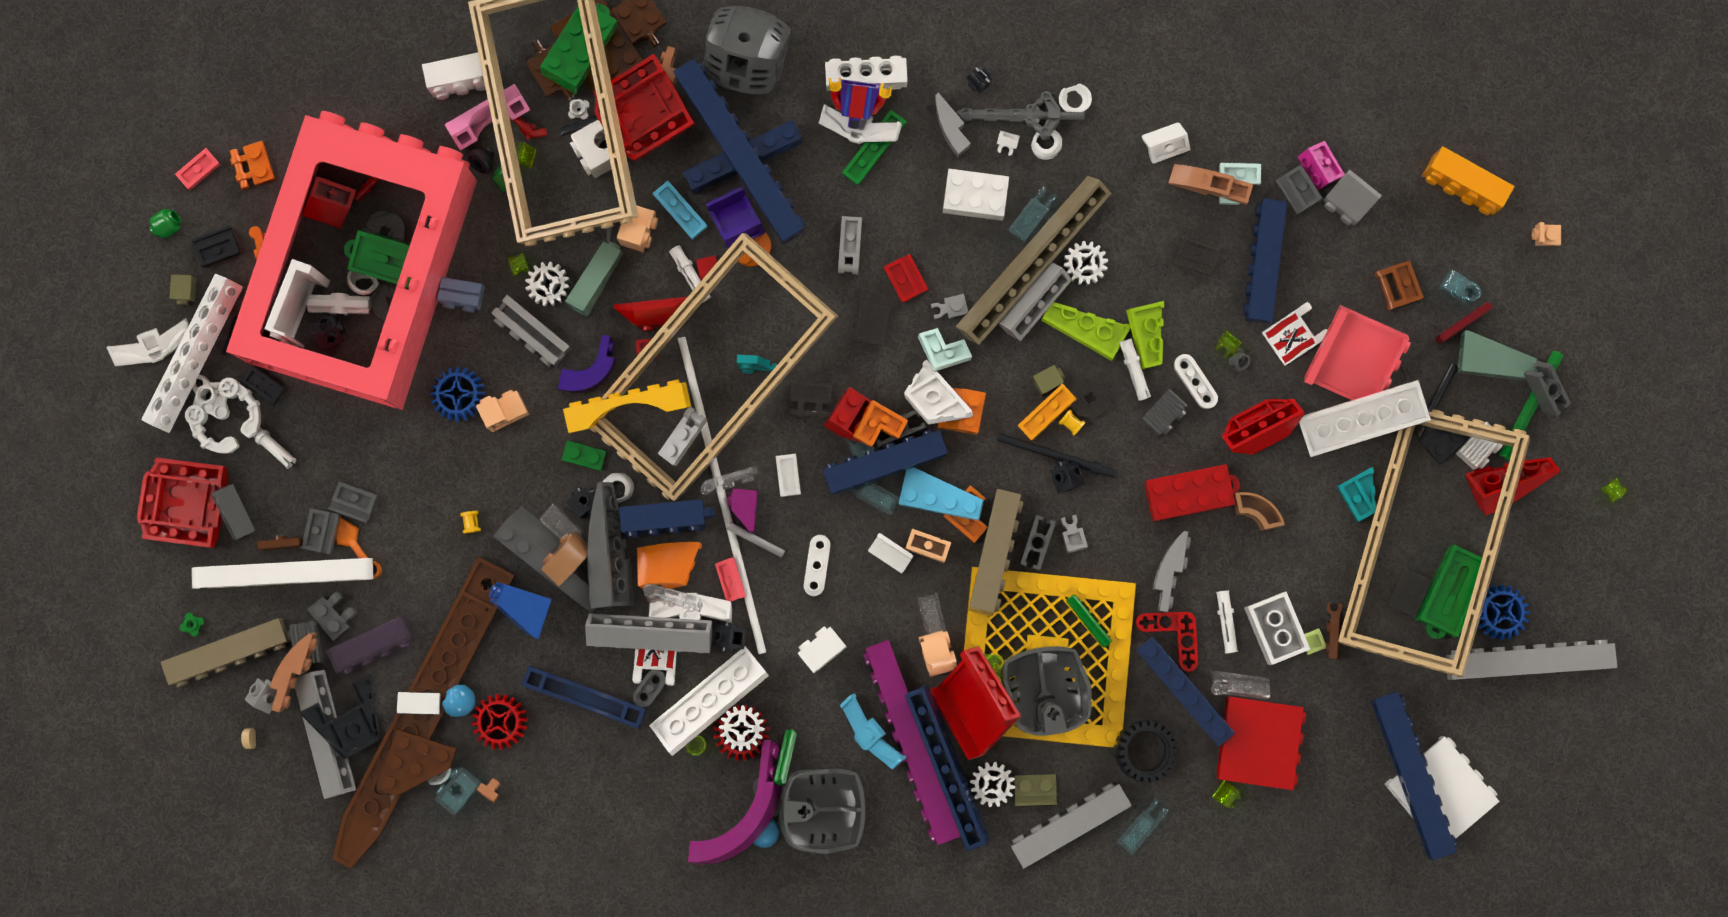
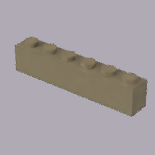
(994, 553)
(225, 652)

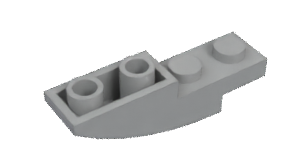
(1172, 562)

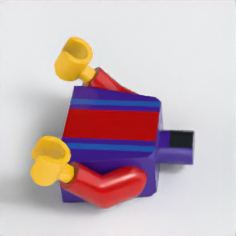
(858, 99)

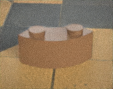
(1258, 509)
(566, 558)

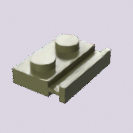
(1035, 790)

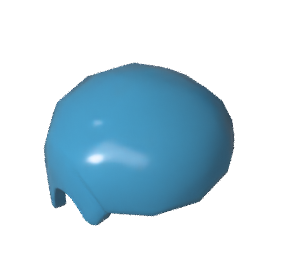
(459, 701)
(769, 835)

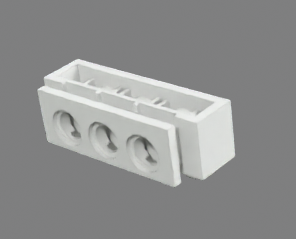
(874, 65)

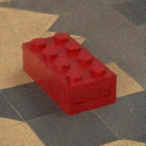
(1191, 492)

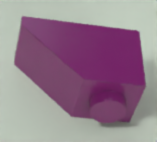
(744, 506)

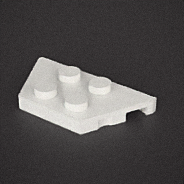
(935, 398)

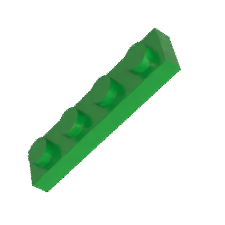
(869, 153)

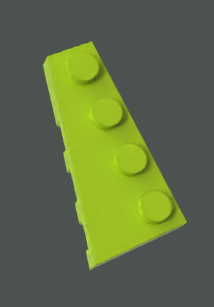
(1086, 328)

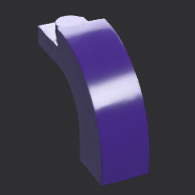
(592, 377)

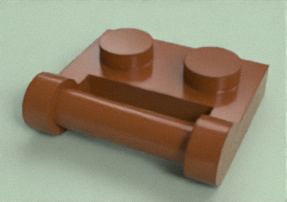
(1405, 283)

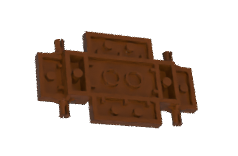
(635, 23)

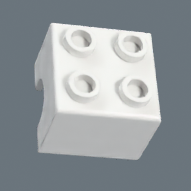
(586, 145)

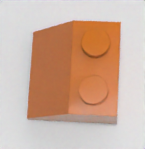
(969, 425)

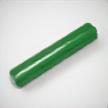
(1089, 621)
(785, 757)

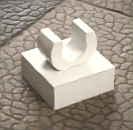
(1008, 140)

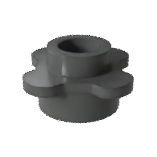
(1244, 360)

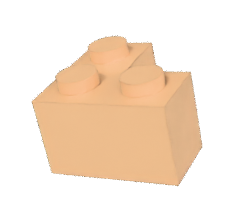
(637, 233)
(503, 411)

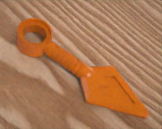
(347, 536)

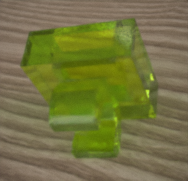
(525, 154)
(1229, 342)
(1226, 794)

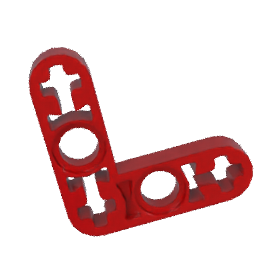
(1176, 625)

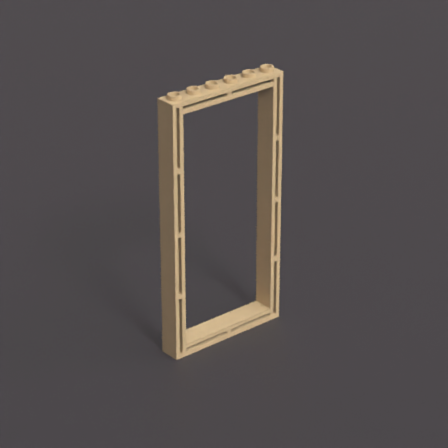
(504, 137)
(1454, 424)
(642, 463)

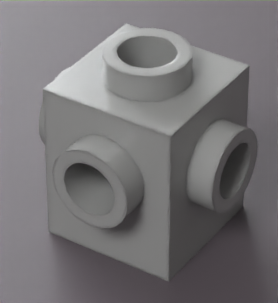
(261, 696)

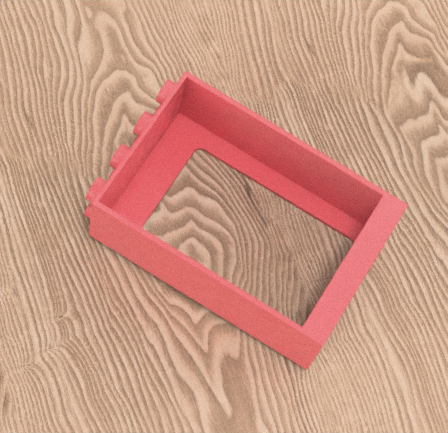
(447, 192)

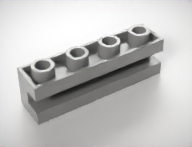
(531, 330)

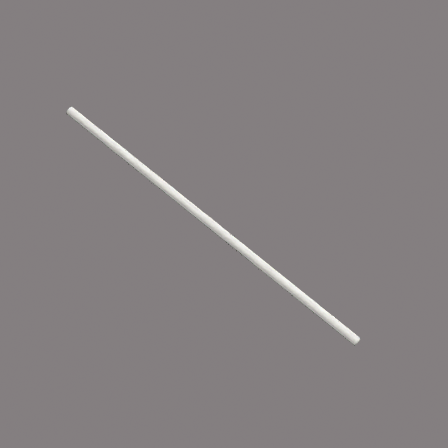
(722, 499)

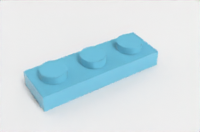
(680, 210)

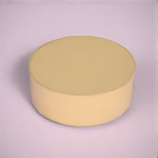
(248, 738)

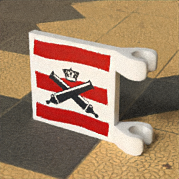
(1291, 336)
(655, 660)

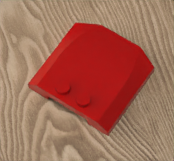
(647, 108)
(191, 511)

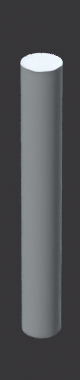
(756, 540)

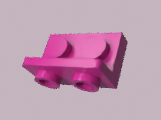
(1321, 165)

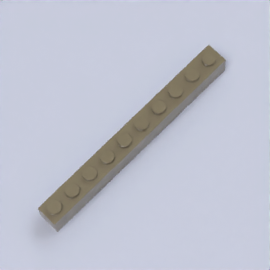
(1033, 259)

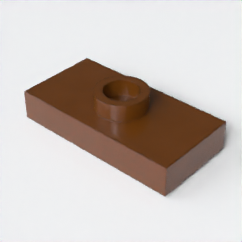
(279, 542)

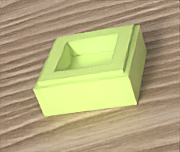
(1315, 641)

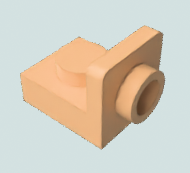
(1546, 235)

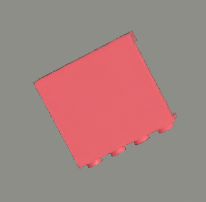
(1357, 355)

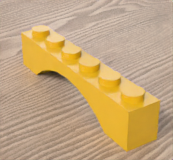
(667, 398)

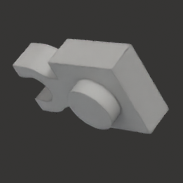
(954, 307)
(1073, 538)

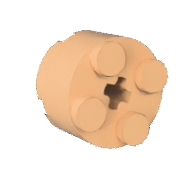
(936, 653)

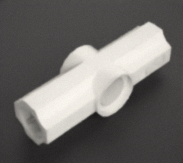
(339, 304)

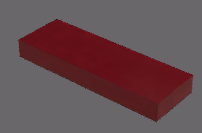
(1463, 322)

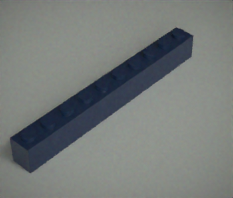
(739, 152)

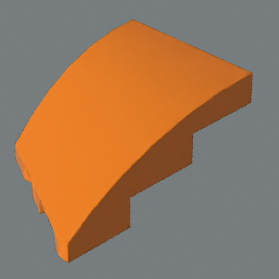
(666, 564)

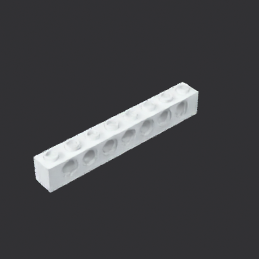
(192, 353)

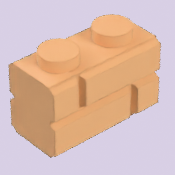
(928, 546)

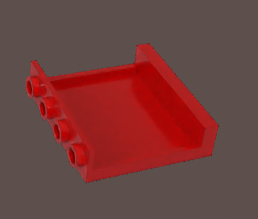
(975, 704)
(1264, 743)

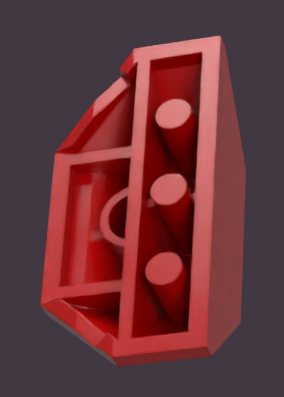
(649, 314)
(1262, 425)

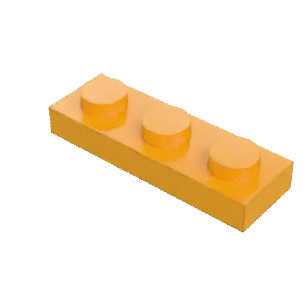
(1047, 412)

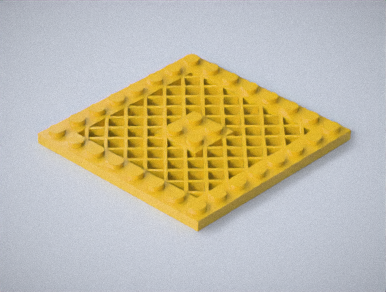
(1122, 596)

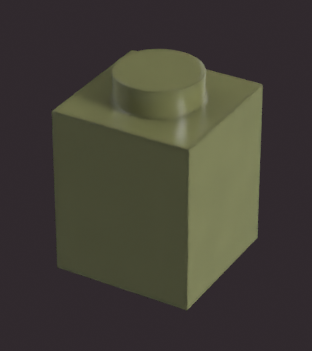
(183, 289)
(1048, 379)

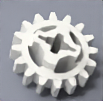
(1092, 268)
(540, 284)
(742, 737)
(998, 792)

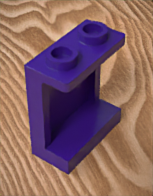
(734, 216)

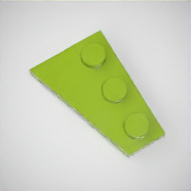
(1146, 332)

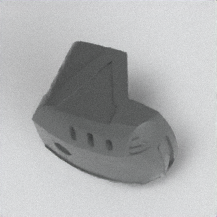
(764, 50)
(1043, 680)
(828, 810)

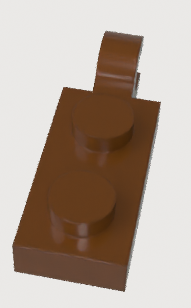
(1334, 630)

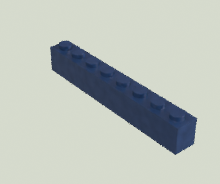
(947, 767)
(1413, 775)

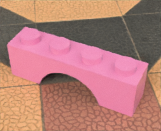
(468, 125)

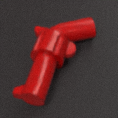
(529, 129)

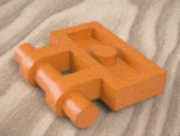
(258, 164)

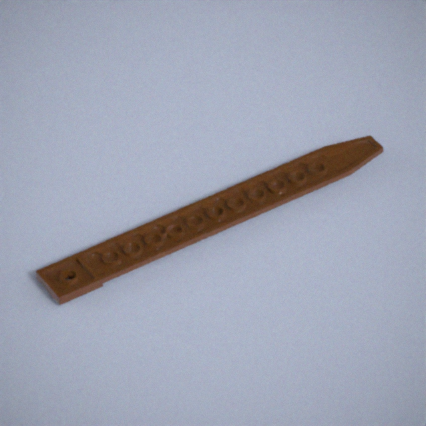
(439, 672)

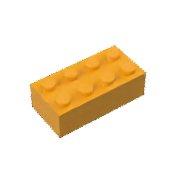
(1467, 181)

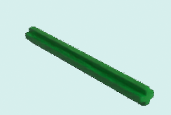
(1529, 408)

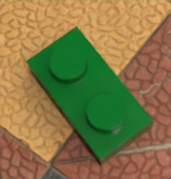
(584, 455)

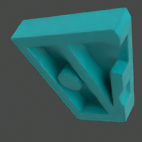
(749, 363)
(1359, 494)

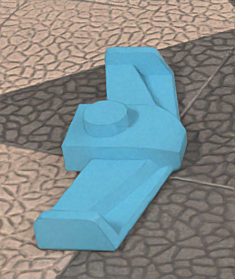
(869, 734)

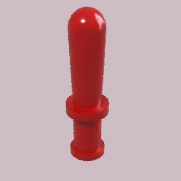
(371, 182)

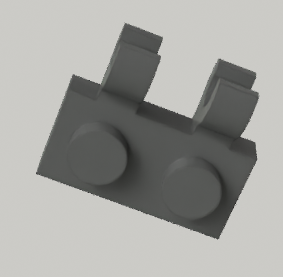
(329, 618)

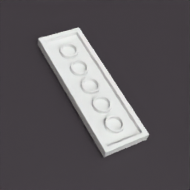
(1364, 418)
(708, 700)

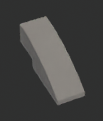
(951, 125)

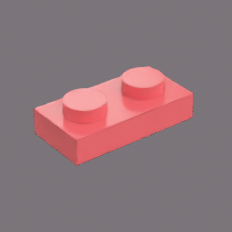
(197, 169)
(730, 579)

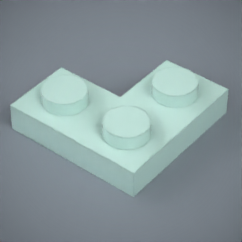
(1241, 171)
(942, 355)

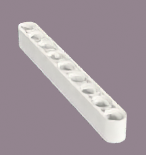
(282, 573)

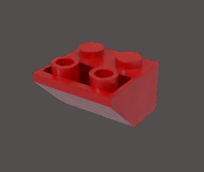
(328, 202)
(847, 414)

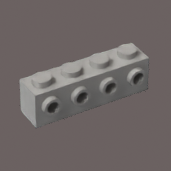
(1035, 301)

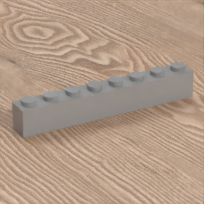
(1538, 660)

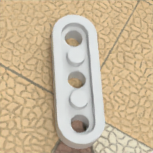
(1194, 372)
(813, 574)

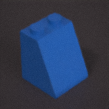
(521, 607)

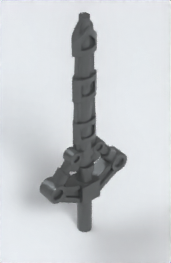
(1030, 115)

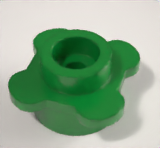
(194, 630)

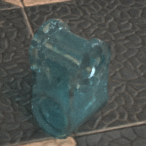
(1458, 287)

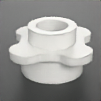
(574, 105)

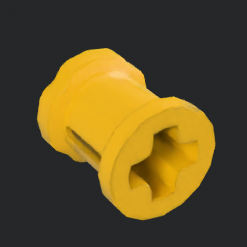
(1071, 422)
(470, 522)

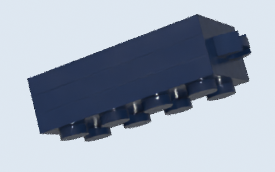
(664, 517)

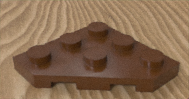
(413, 762)

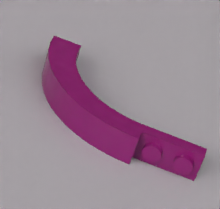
(754, 821)

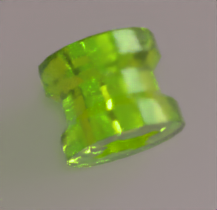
(518, 263)
(1614, 490)
(699, 743)

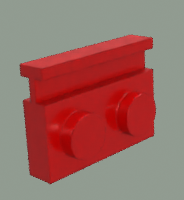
(905, 278)

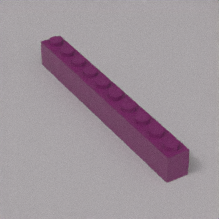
(921, 770)

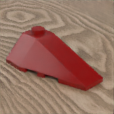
(1488, 482)

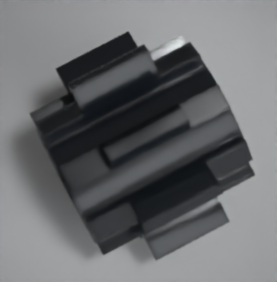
(979, 79)

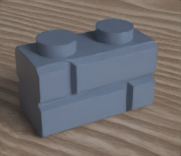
(460, 294)

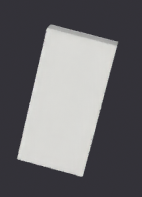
(788, 475)
(418, 703)

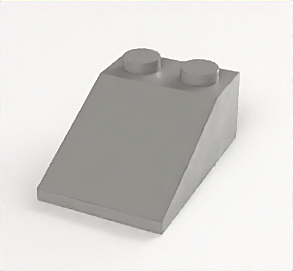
(1351, 198)

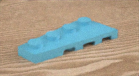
(937, 496)

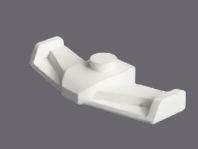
(868, 131)
(151, 346)
(711, 608)

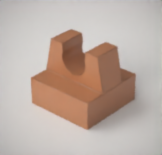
(489, 790)

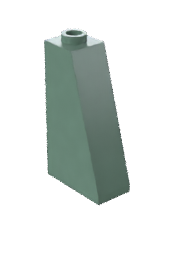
(594, 278)
(1491, 359)

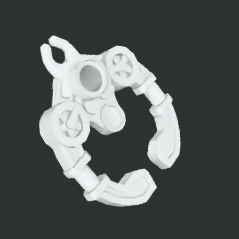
(217, 406)

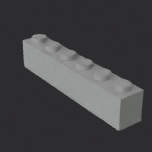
(649, 633)
(332, 769)
(1070, 825)

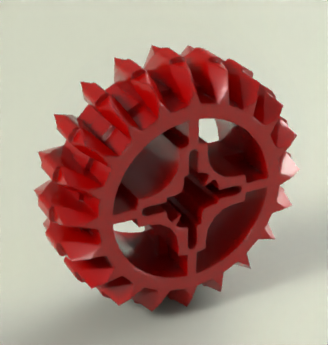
(487, 707)
(728, 746)

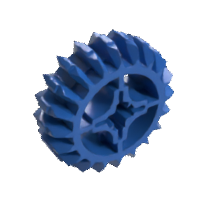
(439, 394)
(1506, 605)

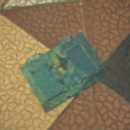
(455, 802)

